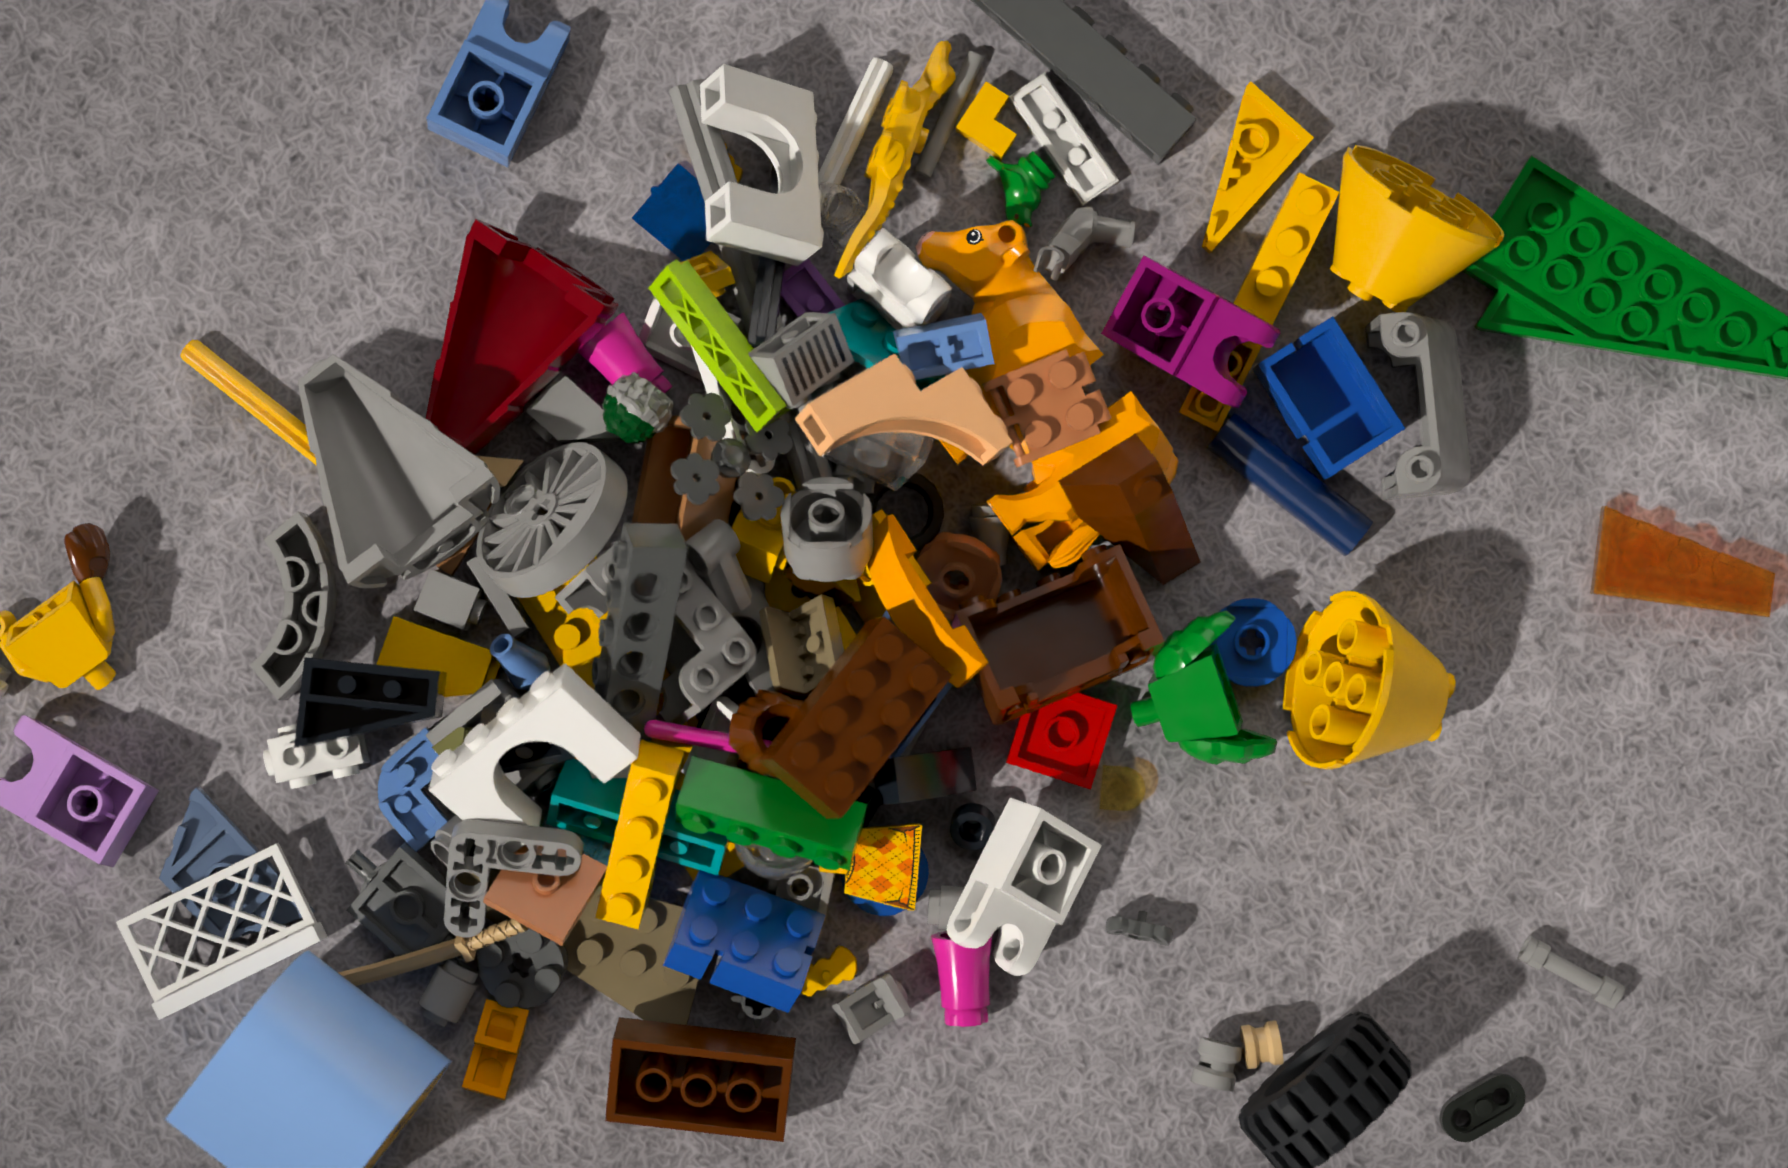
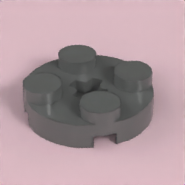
(521, 988)

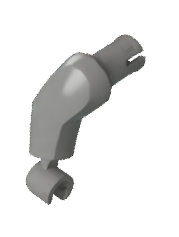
(1076, 234)

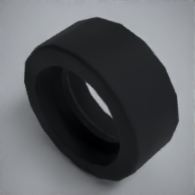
(933, 500)

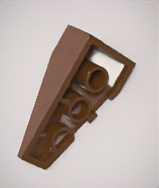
(1133, 507)

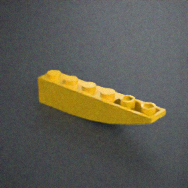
(1269, 281)

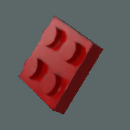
(1064, 739)

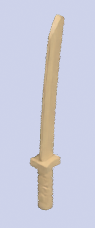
(434, 954)

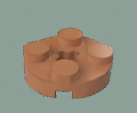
(965, 554)

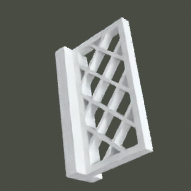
(238, 965)

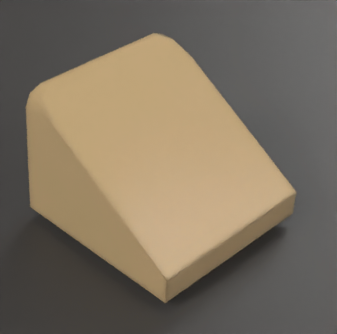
(502, 468)

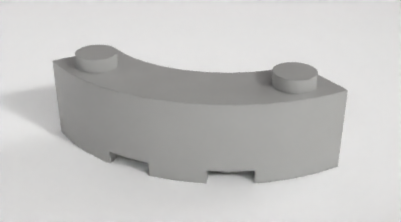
(308, 605)

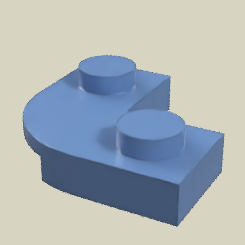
(403, 795)

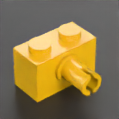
(762, 540)

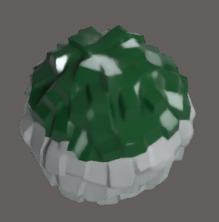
(635, 409)

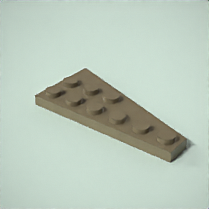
(625, 960)

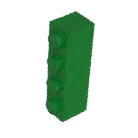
(765, 813)

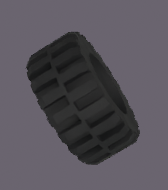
(1326, 1093)

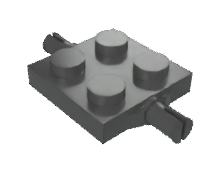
(402, 901)

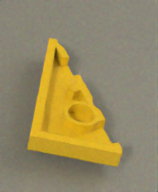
(1258, 153)

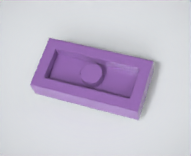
(808, 291)

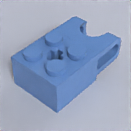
(499, 69)

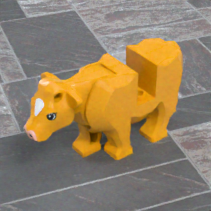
(1024, 326)

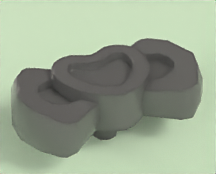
(1139, 929)

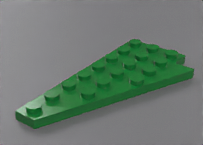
(1607, 283)

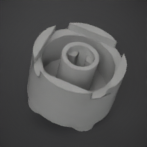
(827, 530)

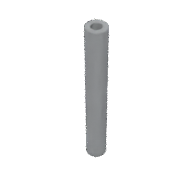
(949, 114)

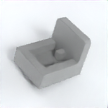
(872, 1007)

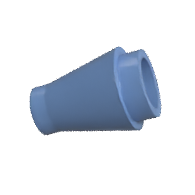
(519, 661)

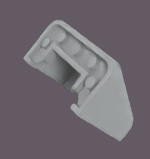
(1432, 349)

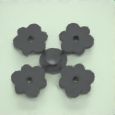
(730, 458)

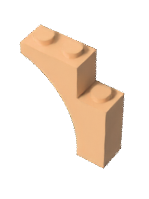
(889, 401)

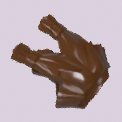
(747, 727)

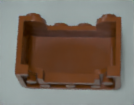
(1060, 635)

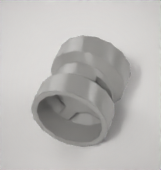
(1216, 1064)

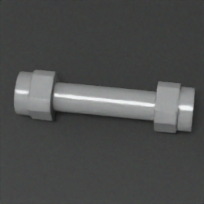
(1603, 989)

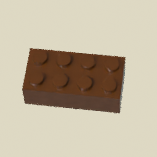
(855, 718)
(700, 1079)

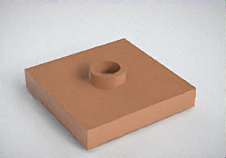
(543, 901)

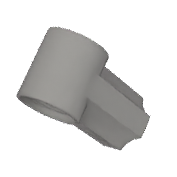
(714, 559)

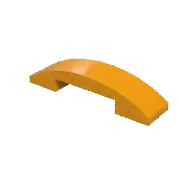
(914, 607)

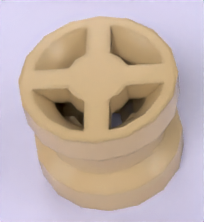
(1261, 1044)

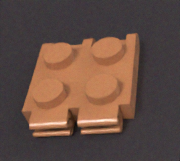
(1049, 405)

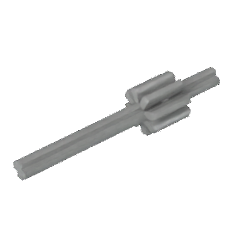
(713, 172)

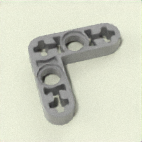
(491, 853)

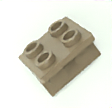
(801, 644)

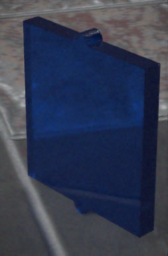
(676, 214)

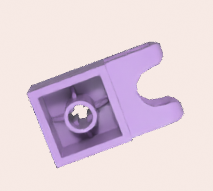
(61, 784)

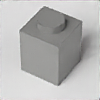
(451, 600)

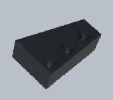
(363, 698)

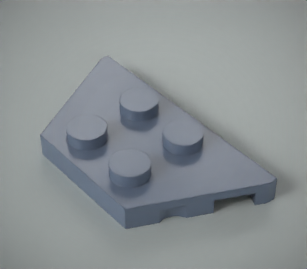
(208, 844)

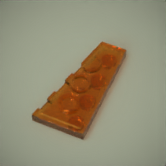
(1662, 568)

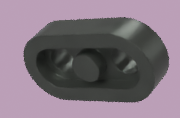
(1482, 1110)

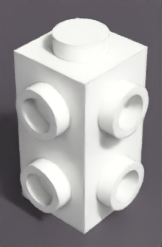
(302, 764)

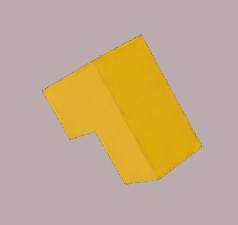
(980, 122)

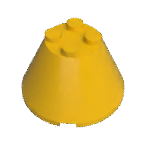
(1400, 233)
(1361, 685)

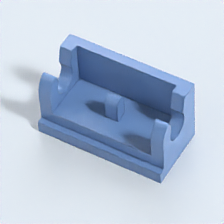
(945, 346)

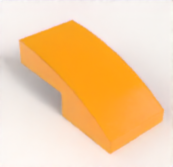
(495, 1050)

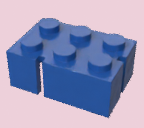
(1328, 398)
(760, 937)

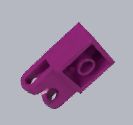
(1196, 338)

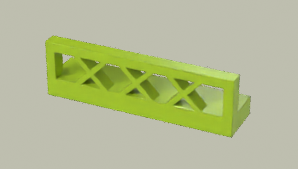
(717, 342)

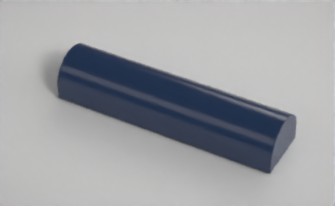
(1290, 484)

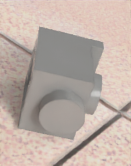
(817, 895)

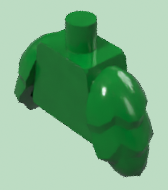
(1196, 698)

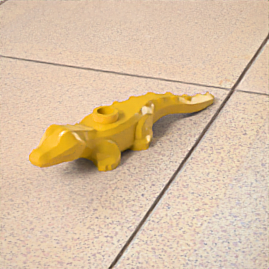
(895, 147)

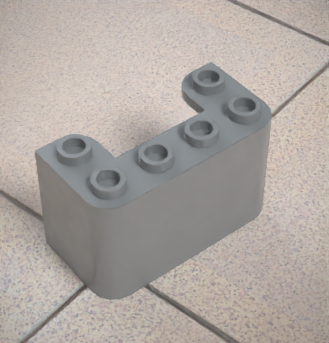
(705, 645)

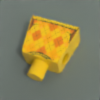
(885, 865)

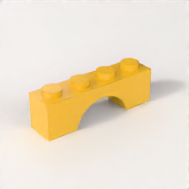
(639, 834)

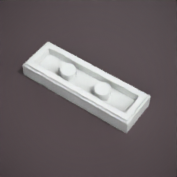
(1063, 139)

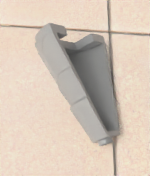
(389, 478)

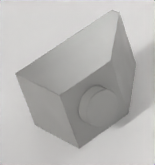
(568, 414)

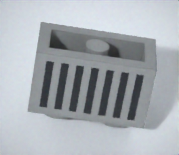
(803, 356)

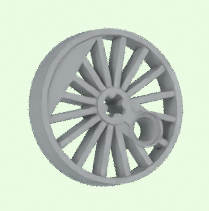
(552, 519)

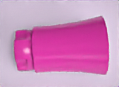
(620, 351)
(963, 980)

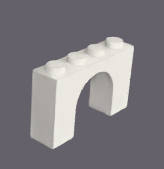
(783, 125)
(554, 711)

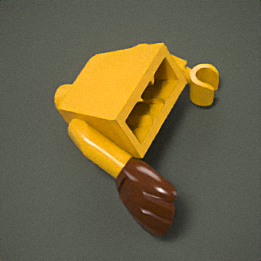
(71, 629)

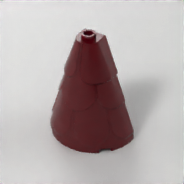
(508, 333)

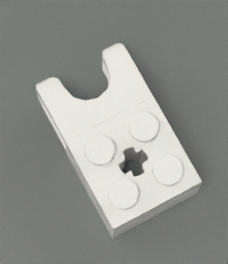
(897, 284)
(1022, 885)

